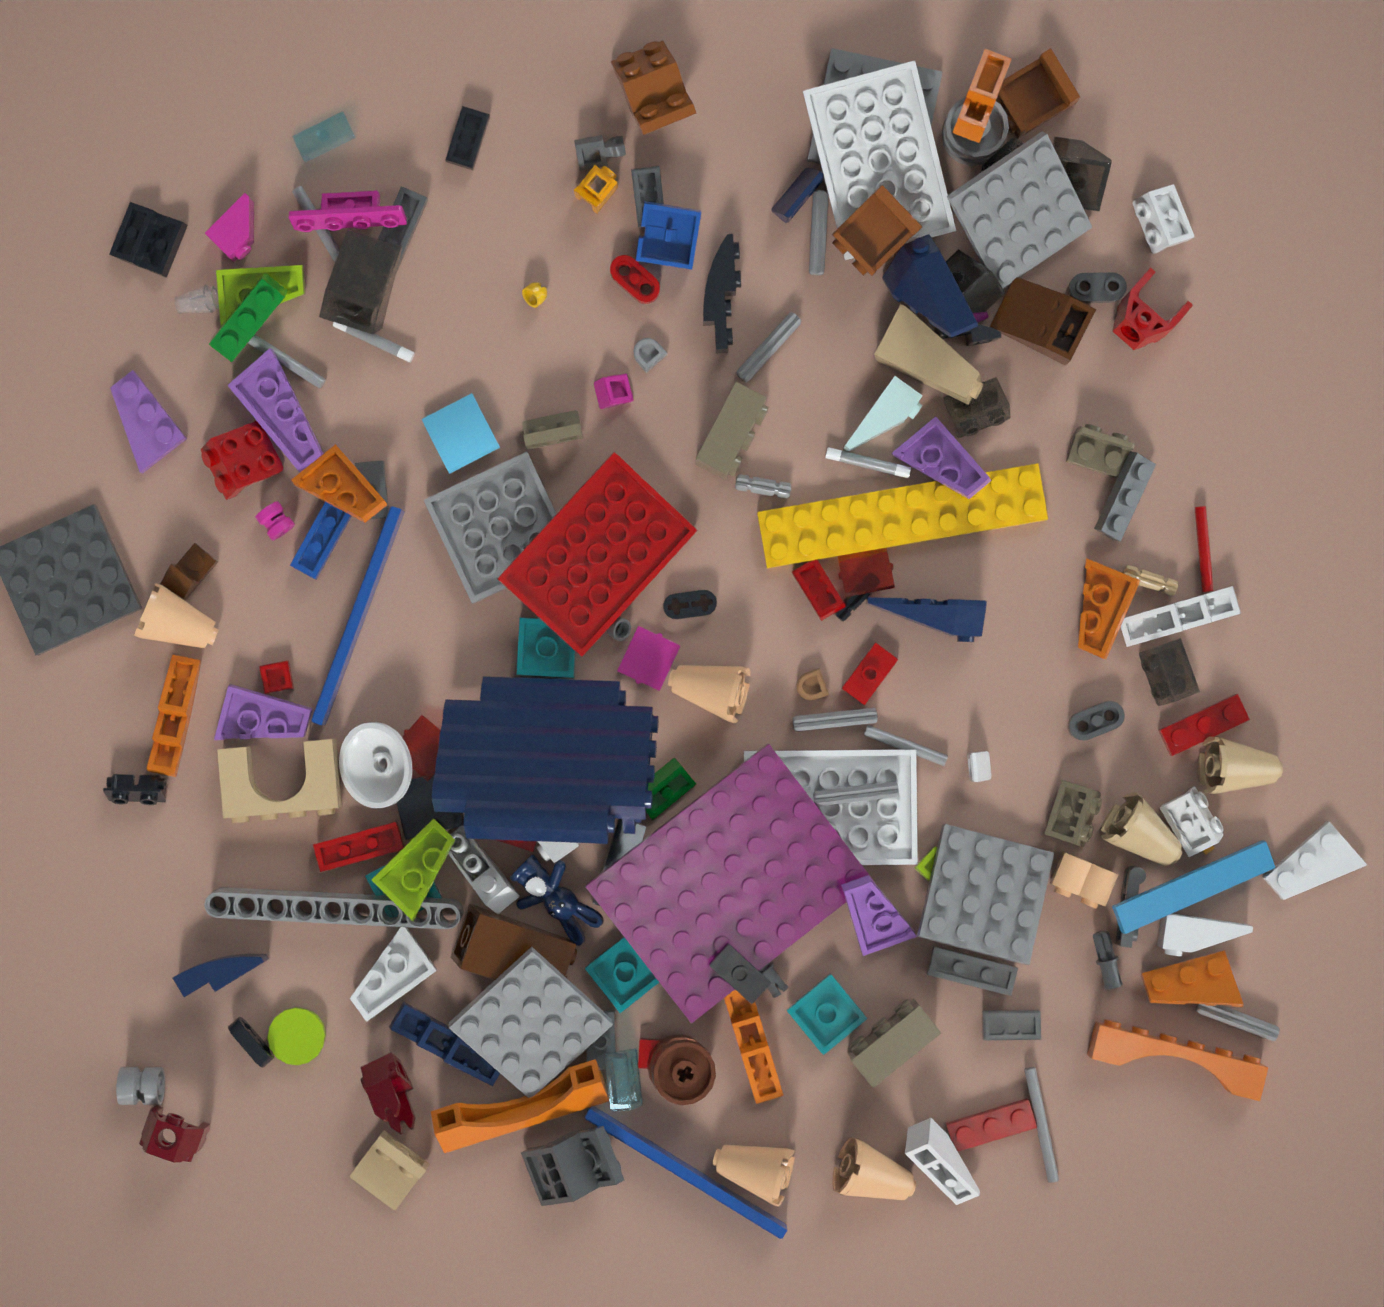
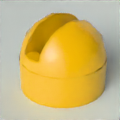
(534, 294)

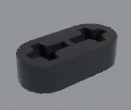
(688, 597)
(251, 1042)

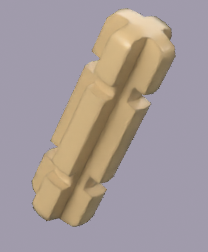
(1152, 580)

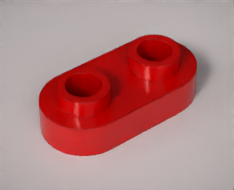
(635, 279)

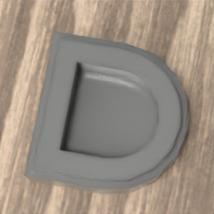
(648, 353)

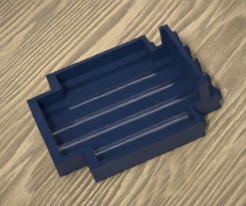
(546, 760)

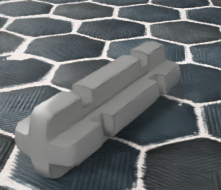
(763, 486)

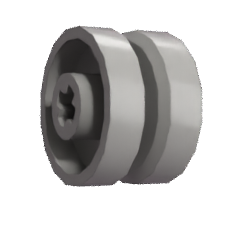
(971, 152)

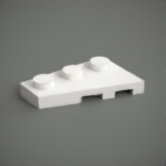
(1314, 862)
(393, 974)

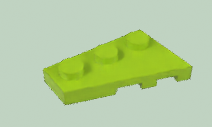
(236, 283)
(414, 868)

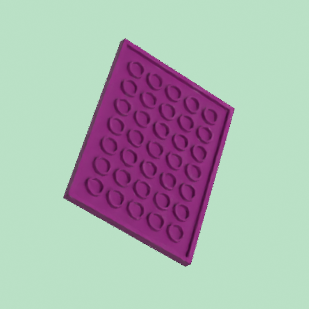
(733, 867)

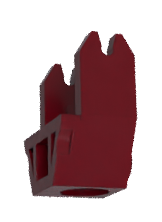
(386, 1088)
(188, 1137)

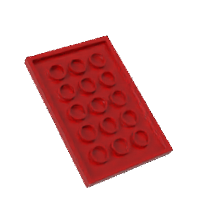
(597, 554)

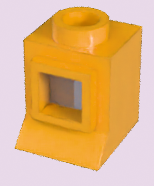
(597, 187)

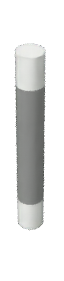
(379, 342)
(868, 462)

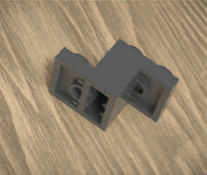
(572, 1166)

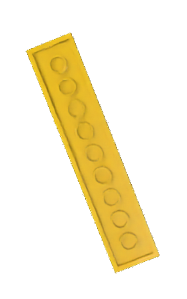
(899, 517)

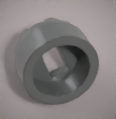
(619, 629)

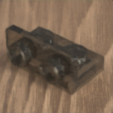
(987, 410)
(1169, 672)

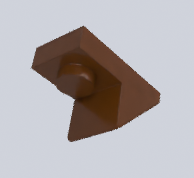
(188, 572)

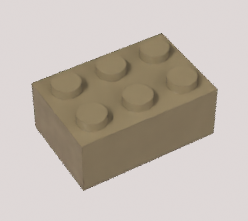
(732, 431)
(892, 1042)

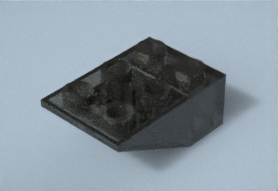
(361, 283)

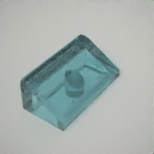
(324, 136)
(623, 1080)

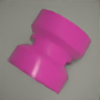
(275, 520)

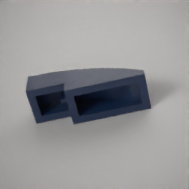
(217, 972)

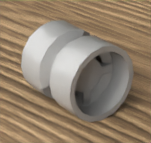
(140, 1086)

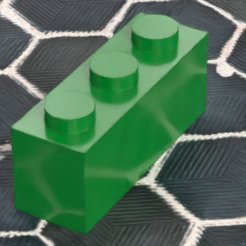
(248, 317)

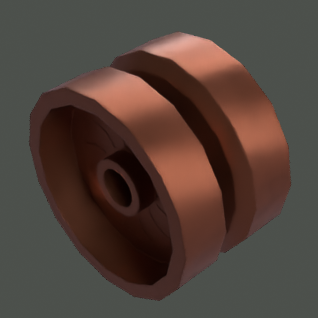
(682, 1053)

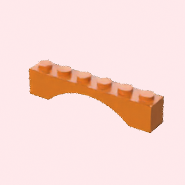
(1118, 1046)
(469, 1124)

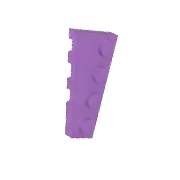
(274, 405)

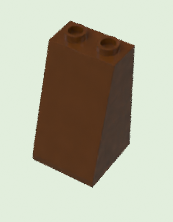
(493, 942)

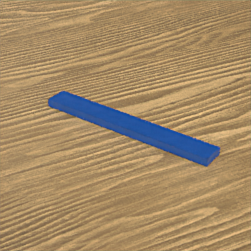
(358, 616)
(686, 1172)

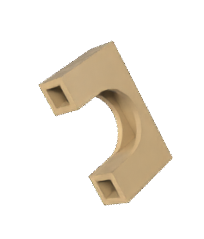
(244, 799)

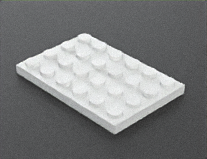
(875, 135)
(872, 829)

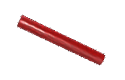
(1204, 549)

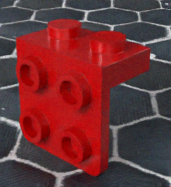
(240, 458)

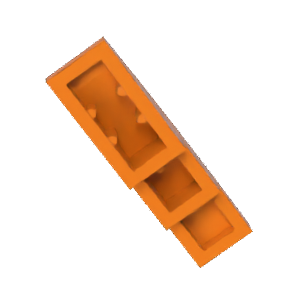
(174, 715)
(753, 1047)

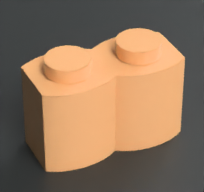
(1083, 879)

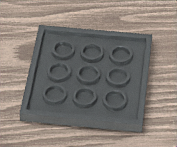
(66, 580)

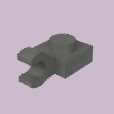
(594, 151)

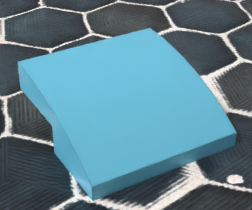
(460, 433)

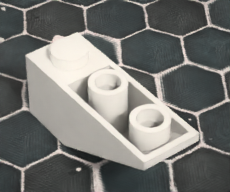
(481, 872)

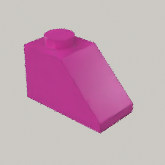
(235, 229)

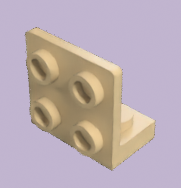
(389, 1170)

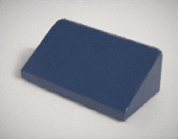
(797, 194)

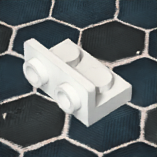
(1163, 218)
(1193, 821)

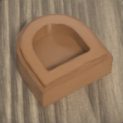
(812, 685)

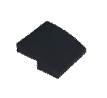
(148, 239)
(975, 336)
(418, 811)

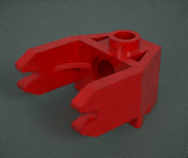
(1130, 315)

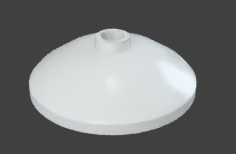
(365, 766)

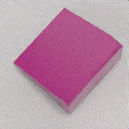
(613, 391)

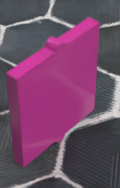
(648, 658)

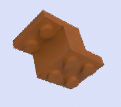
(653, 86)

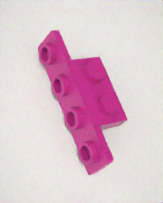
(348, 211)

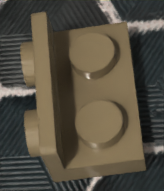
(552, 429)
(1099, 451)
(1073, 813)

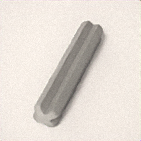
(818, 232)
(768, 347)
(835, 719)
(856, 793)
(1240, 1020)

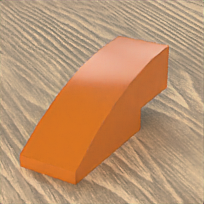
(982, 95)

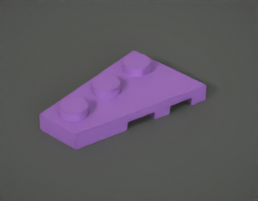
(145, 421)
(943, 458)
(258, 715)
(874, 916)

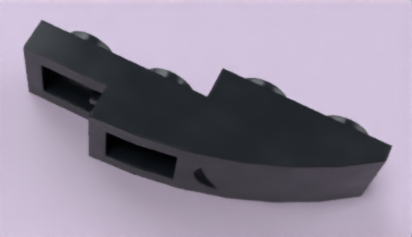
(720, 283)

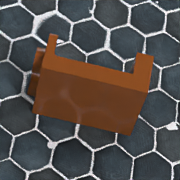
(1036, 94)
(875, 231)

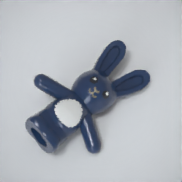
(558, 901)

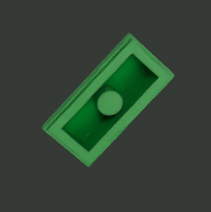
(669, 785)

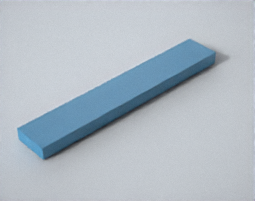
(1193, 887)

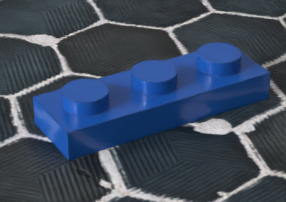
(320, 540)

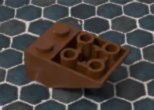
(1043, 319)

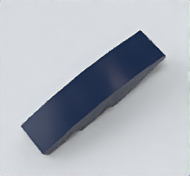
(442, 1042)

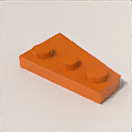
(341, 485)
(1104, 607)
(1194, 981)

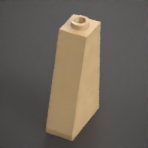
(924, 356)

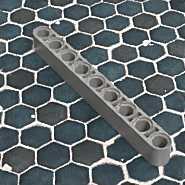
(321, 912)

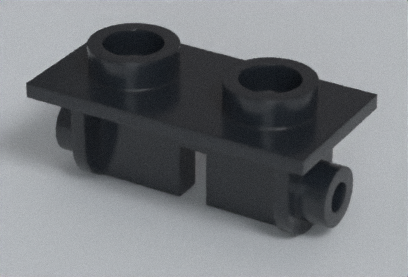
(122, 789)

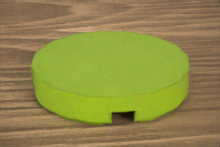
(296, 1036)

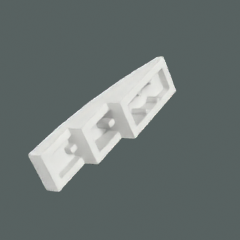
(1180, 616)

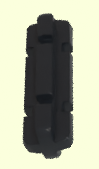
(851, 603)

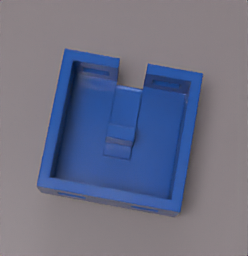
(668, 235)

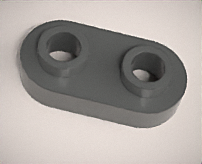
(1098, 287)
(1095, 720)

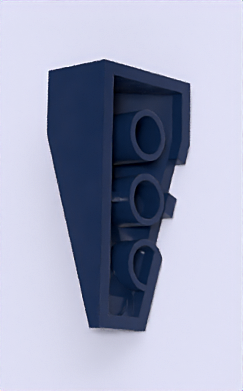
(927, 285)
(948, 616)

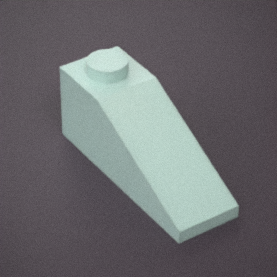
(889, 411)

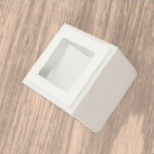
(979, 766)

